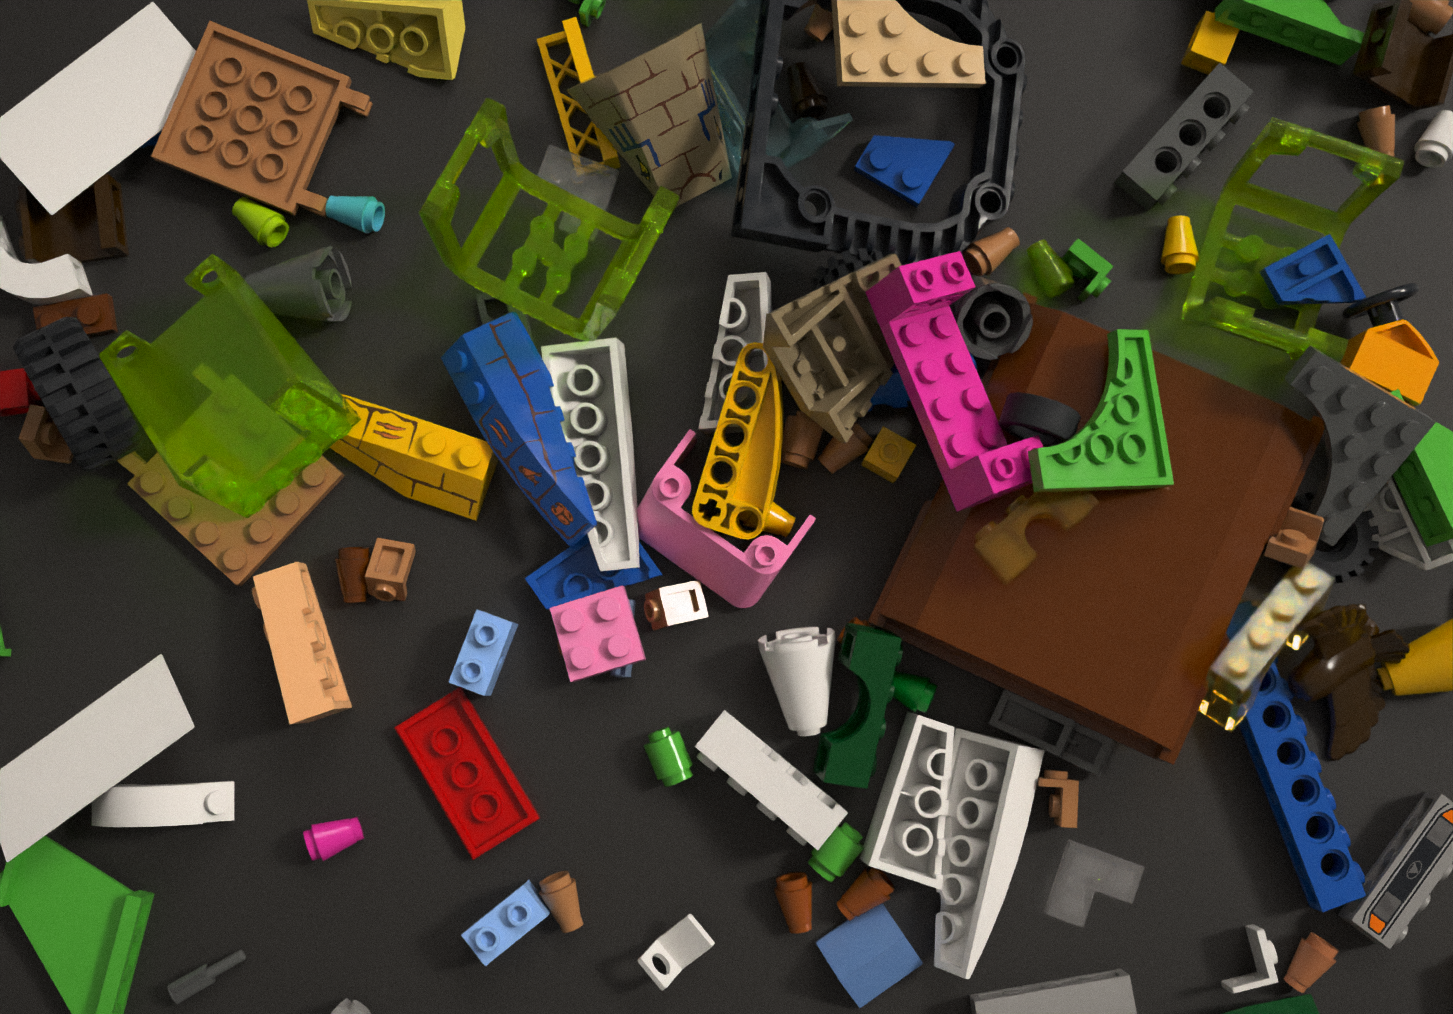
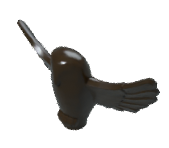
(1344, 672)

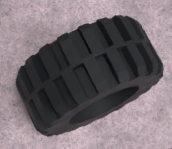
(79, 393)

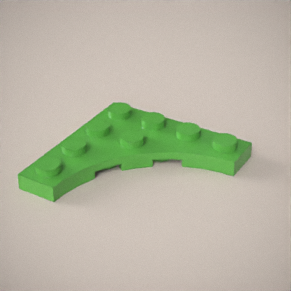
(1124, 437)

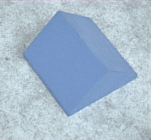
(868, 954)

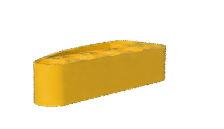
(753, 461)

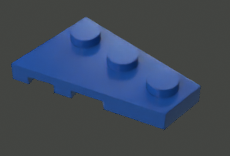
(577, 575)

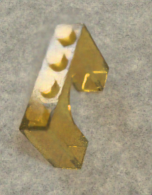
(1240, 668)

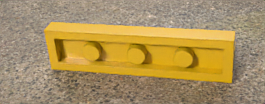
(584, 71)

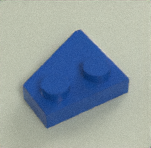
(904, 164)
(1313, 276)

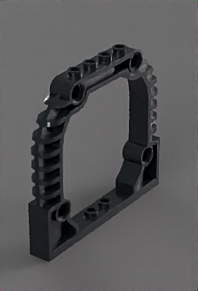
(772, 201)

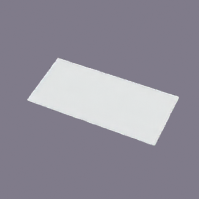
(96, 109)
(89, 755)

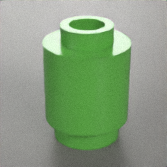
(668, 756)
(837, 852)

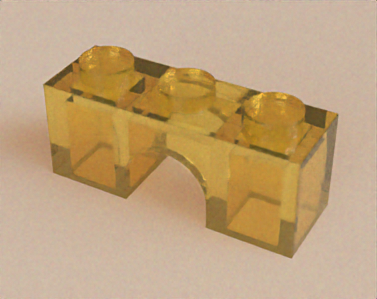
(1005, 546)

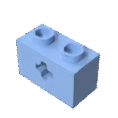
(483, 653)
(506, 923)

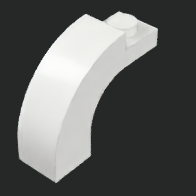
(42, 282)
(164, 804)

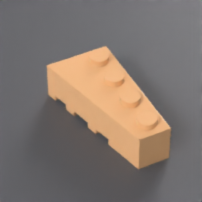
(300, 644)

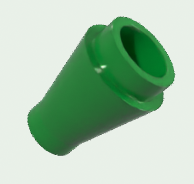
(913, 691)

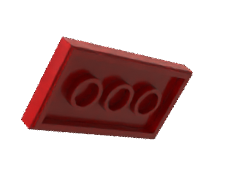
(467, 772)

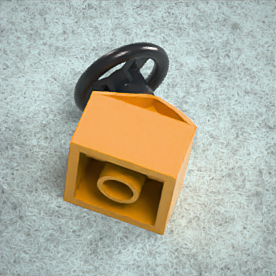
(1392, 350)

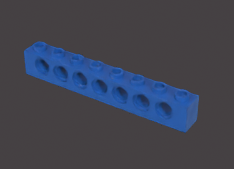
(1345, 878)

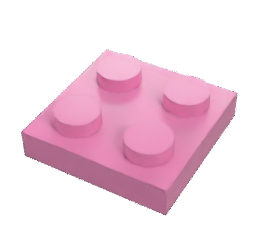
(597, 634)

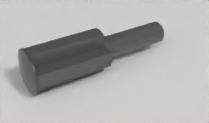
(202, 977)

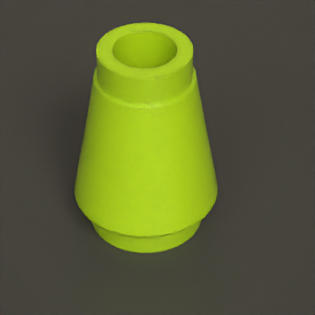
(261, 222)

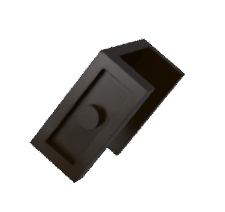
(1404, 58)
(85, 228)

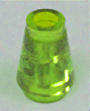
(1049, 269)

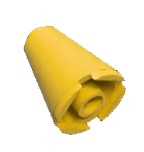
(1425, 667)

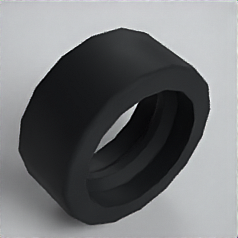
(1034, 415)

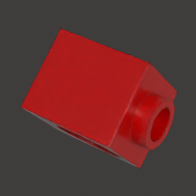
(17, 393)

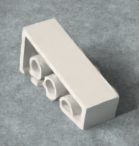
(913, 804)

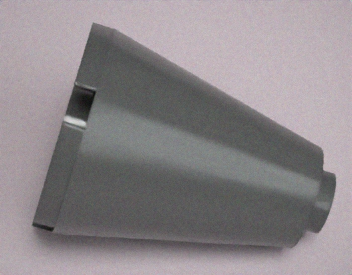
(306, 286)
(993, 318)

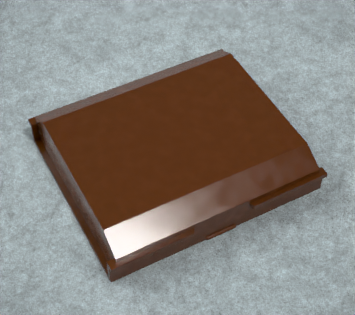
(1139, 592)

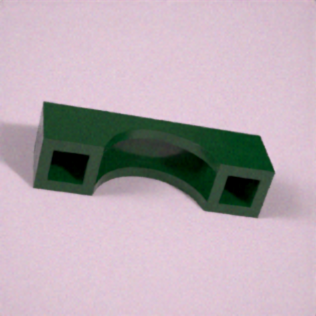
(848, 752)

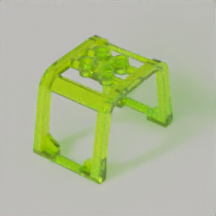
(492, 129)
(1278, 137)

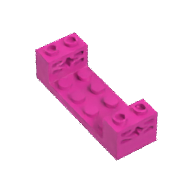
(944, 381)

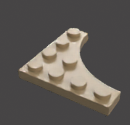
(888, 48)

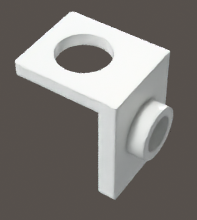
(676, 949)
(1264, 958)

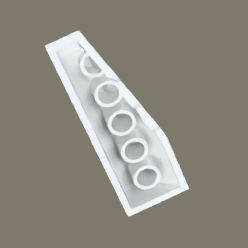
(597, 414)
(983, 833)

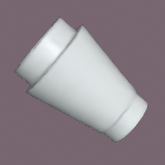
(1436, 143)

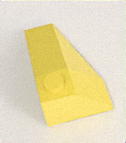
(412, 33)

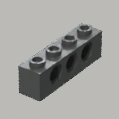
(1219, 91)

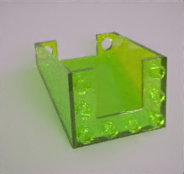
(230, 395)

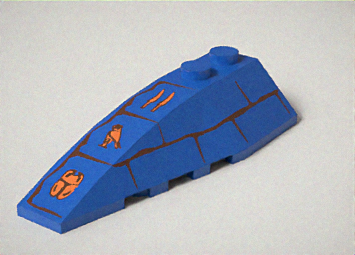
(515, 411)

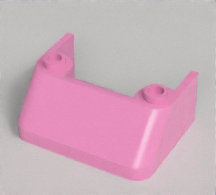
(699, 550)

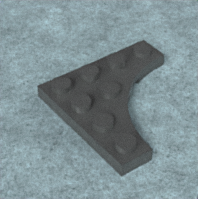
(1364, 435)

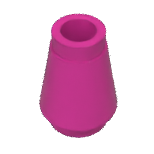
(332, 837)

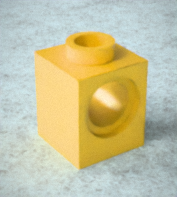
(1209, 44)
(888, 454)

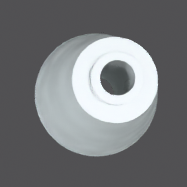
(801, 675)

